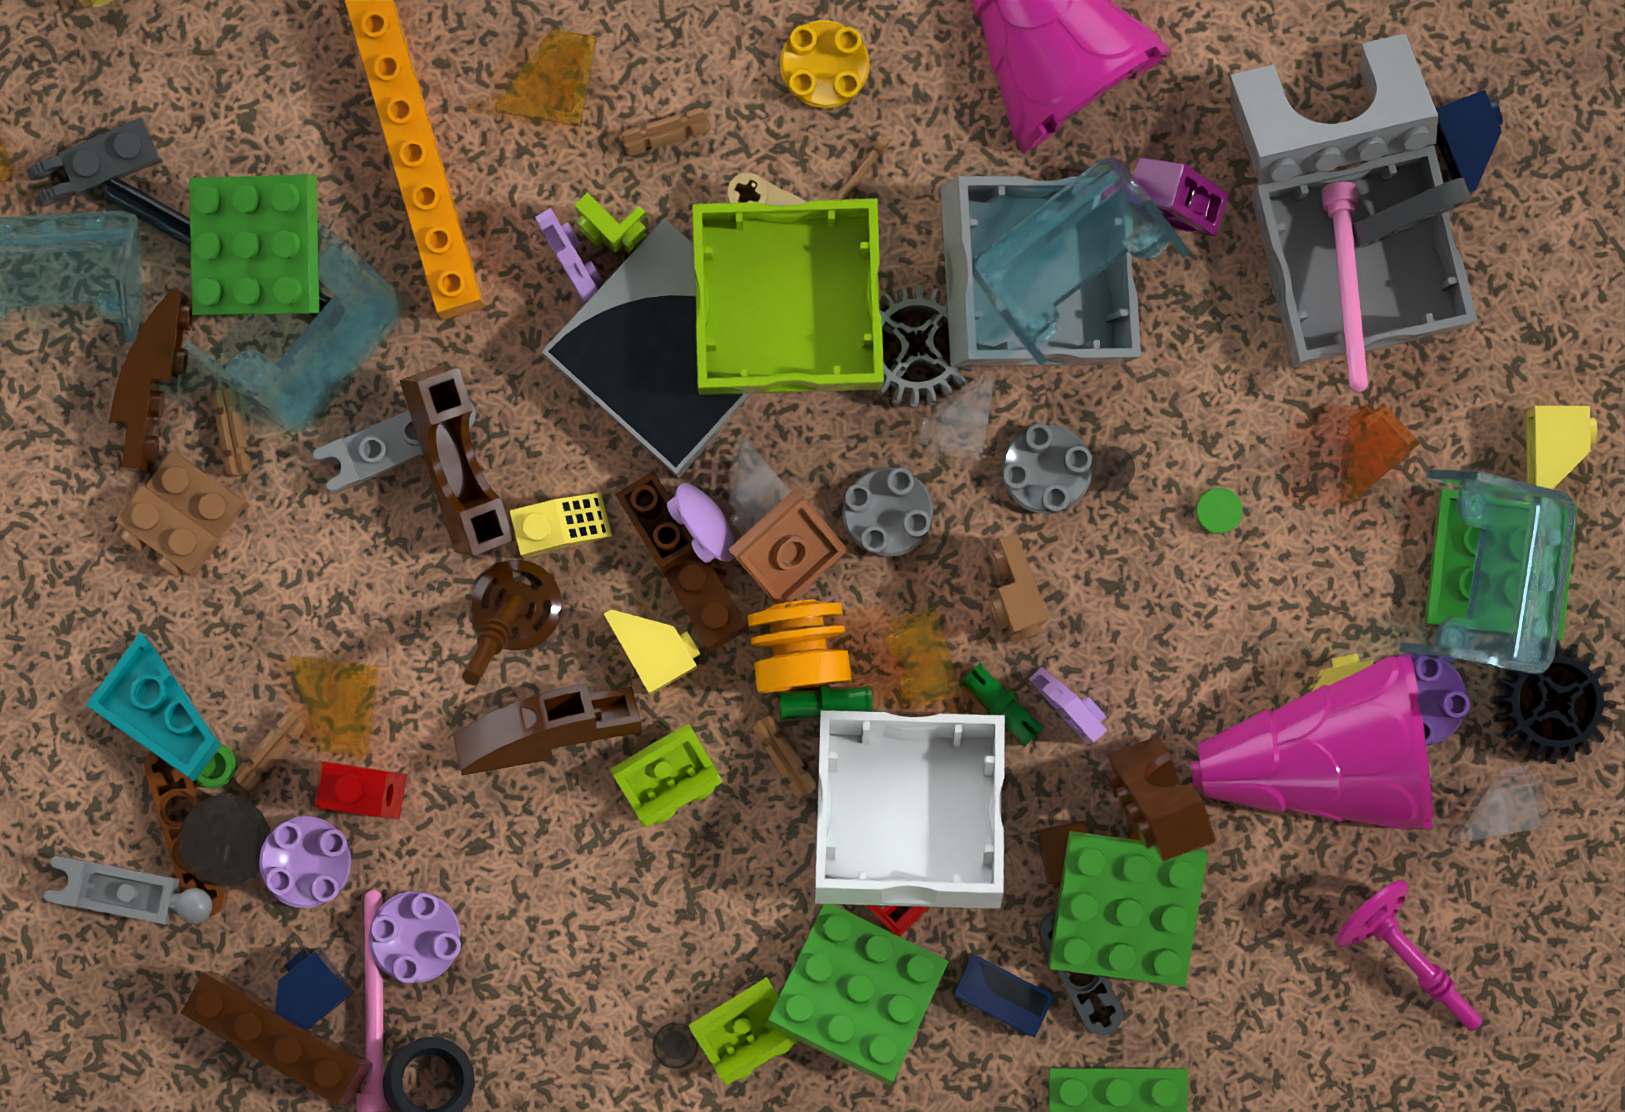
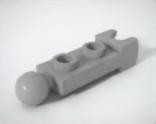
(373, 451)
(127, 892)

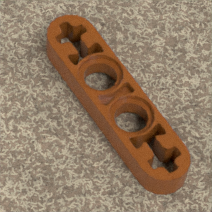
(171, 828)

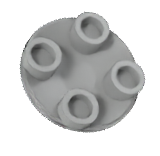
(1046, 469)
(887, 511)

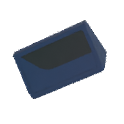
(1003, 995)

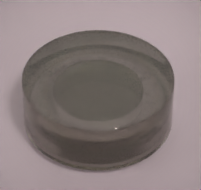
(1112, 469)
(675, 1045)

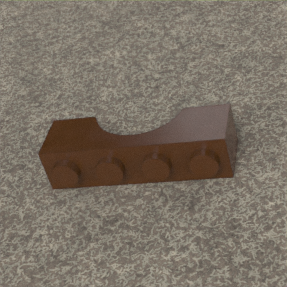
(441, 421)
(1162, 811)
(275, 1040)

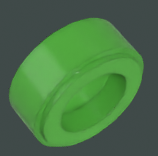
(1218, 511)
(219, 769)

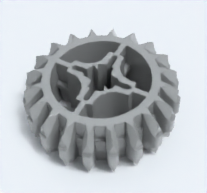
(932, 360)

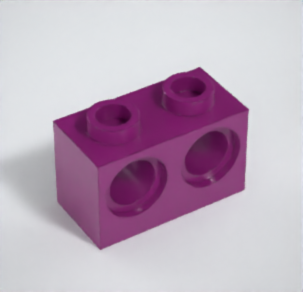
(1182, 195)

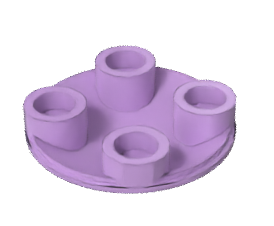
(704, 522)
(305, 862)
(414, 937)

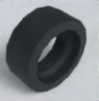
(438, 1047)

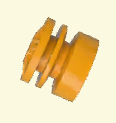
(799, 646)

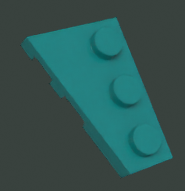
(154, 710)

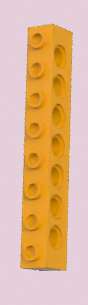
(415, 157)

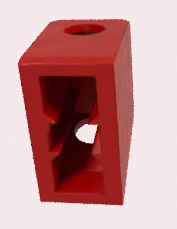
(360, 790)

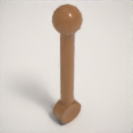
(862, 170)

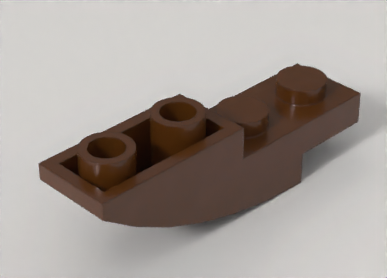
(151, 361)
(689, 577)
(548, 720)

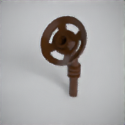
(497, 621)

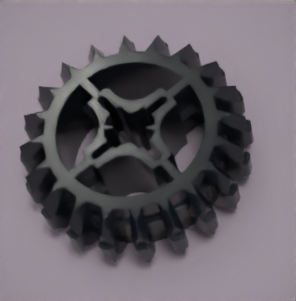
(1566, 717)

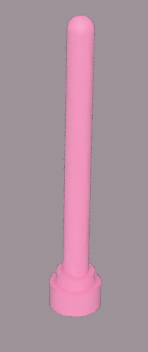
(1340, 202)
(372, 1094)

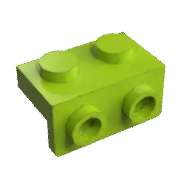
(602, 228)
(667, 776)
(737, 1033)

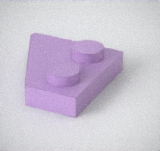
(563, 244)
(1080, 715)

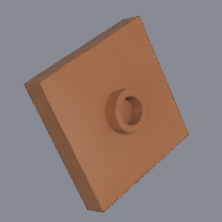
(788, 548)

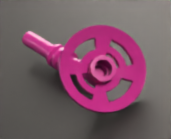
(1378, 919)

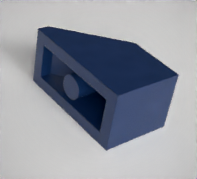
(1468, 136)
(310, 989)

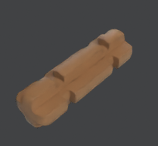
(666, 131)
(231, 432)
(269, 751)
(784, 756)

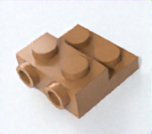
(180, 515)
(1019, 604)

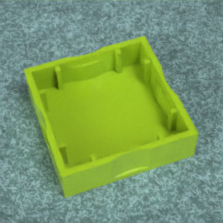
(787, 297)

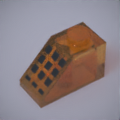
(1371, 450)

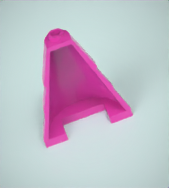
(1061, 57)
(1331, 753)

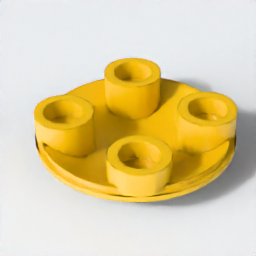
(824, 63)

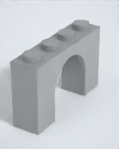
(1291, 146)

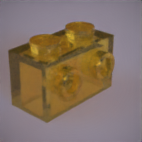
(925, 658)

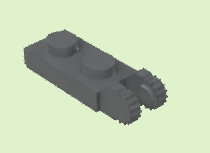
(97, 161)

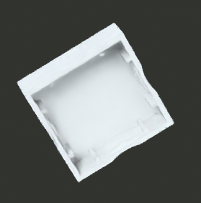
(910, 810)

